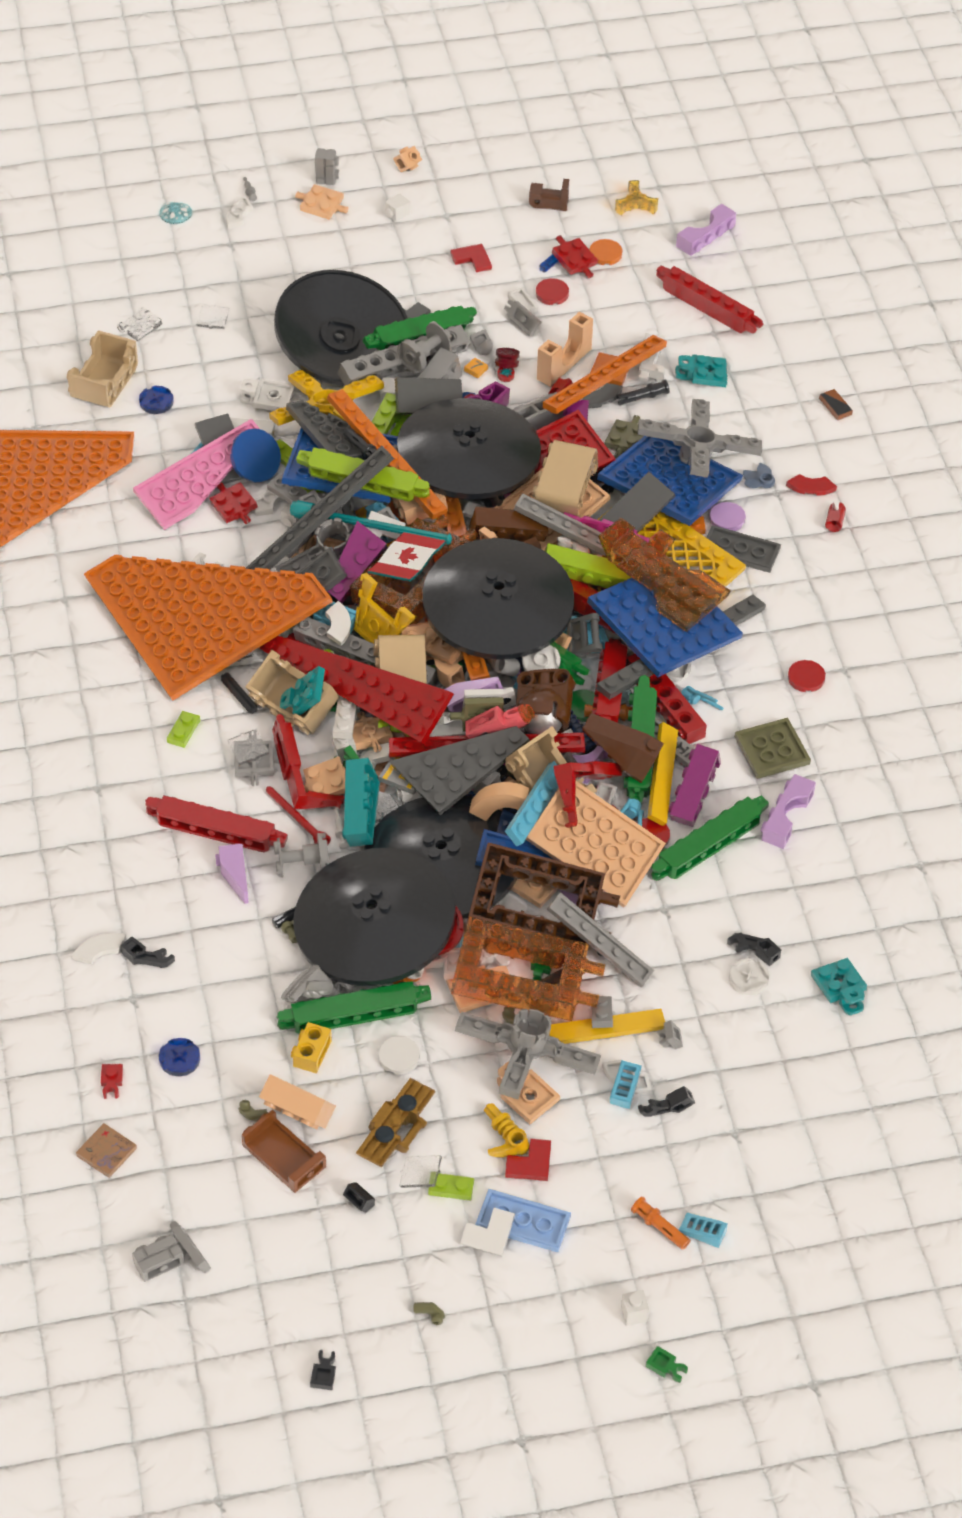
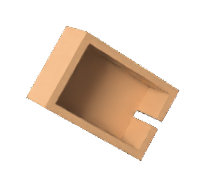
(296, 1102)

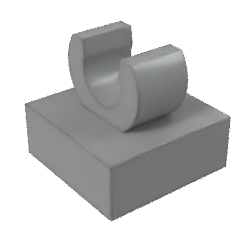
(672, 1035)

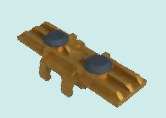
(390, 1118)

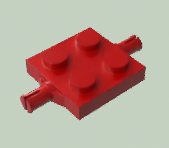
(574, 256)
(233, 503)

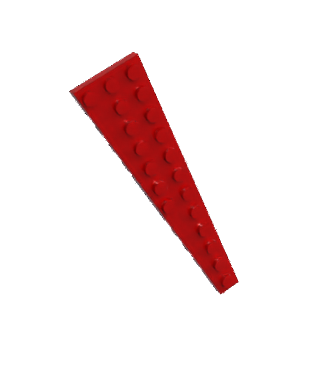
(389, 696)

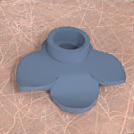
(761, 478)

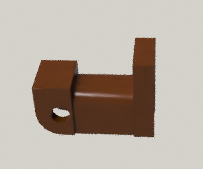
(549, 198)

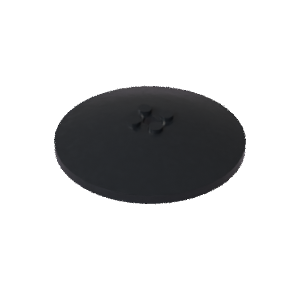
(328, 305)
(488, 465)
(491, 622)
(421, 830)
(381, 943)

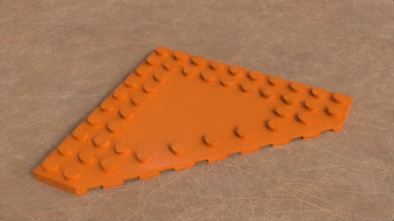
(51, 469)
(200, 617)

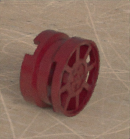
(507, 357)

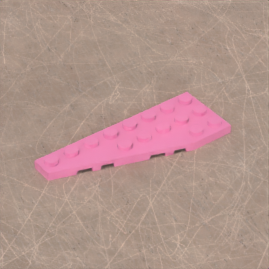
(187, 483)

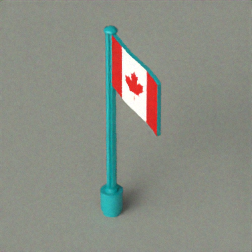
(405, 556)

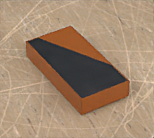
(835, 404)

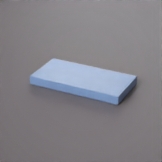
(533, 1221)

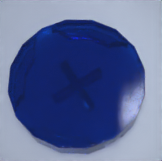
(156, 399)
(179, 1057)

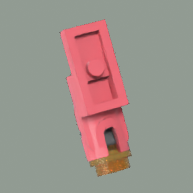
(496, 720)

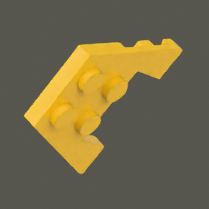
(372, 619)

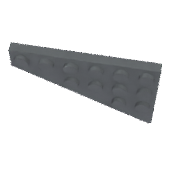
(324, 429)
(455, 769)

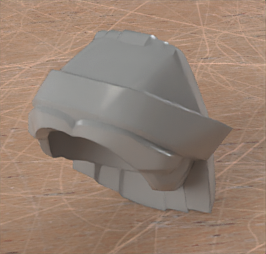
(309, 984)

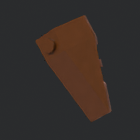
(627, 746)

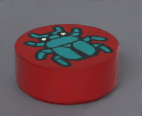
(506, 374)

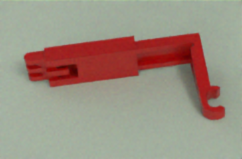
(290, 768)
(566, 780)

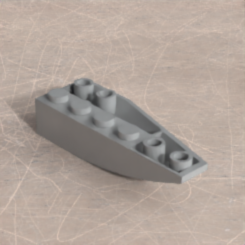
(536, 414)

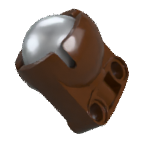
(548, 698)

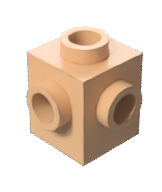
(407, 158)

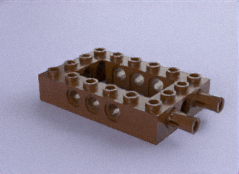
(542, 871)

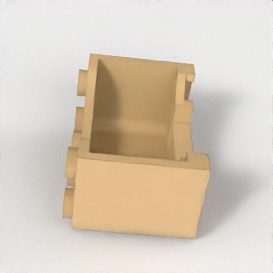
(106, 371)
(566, 476)
(401, 655)
(274, 679)
(532, 759)

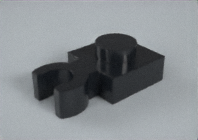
(323, 1373)

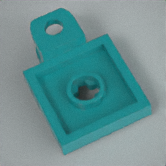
(698, 368)
(306, 692)
(848, 991)

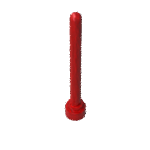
(296, 815)

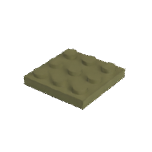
(772, 748)

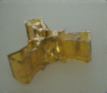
(636, 200)

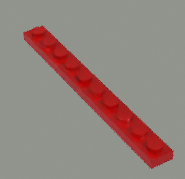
(408, 746)

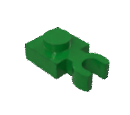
(664, 1362)

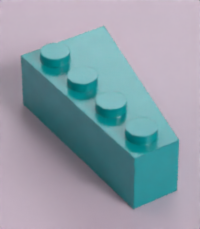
(360, 802)

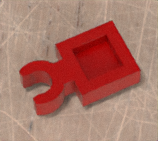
(111, 1078)

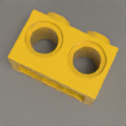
(314, 1048)

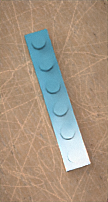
(533, 806)

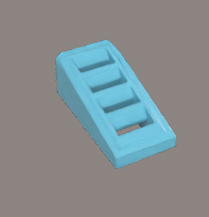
(622, 1101)
(706, 1237)

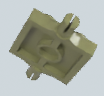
(623, 435)
(476, 706)

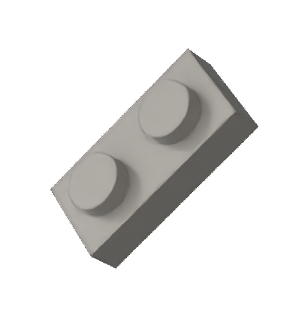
(602, 1015)

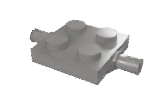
(261, 767)

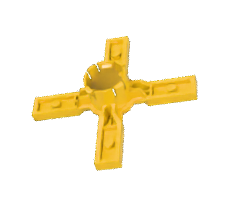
(318, 396)

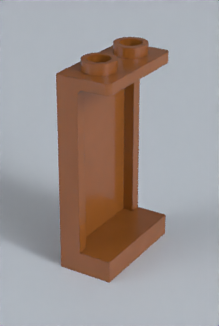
(282, 1152)

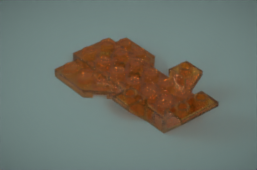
(679, 592)

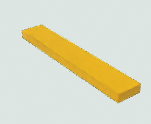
(662, 775)
(622, 1025)

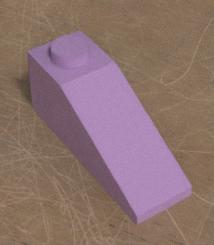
(456, 702)
(233, 868)

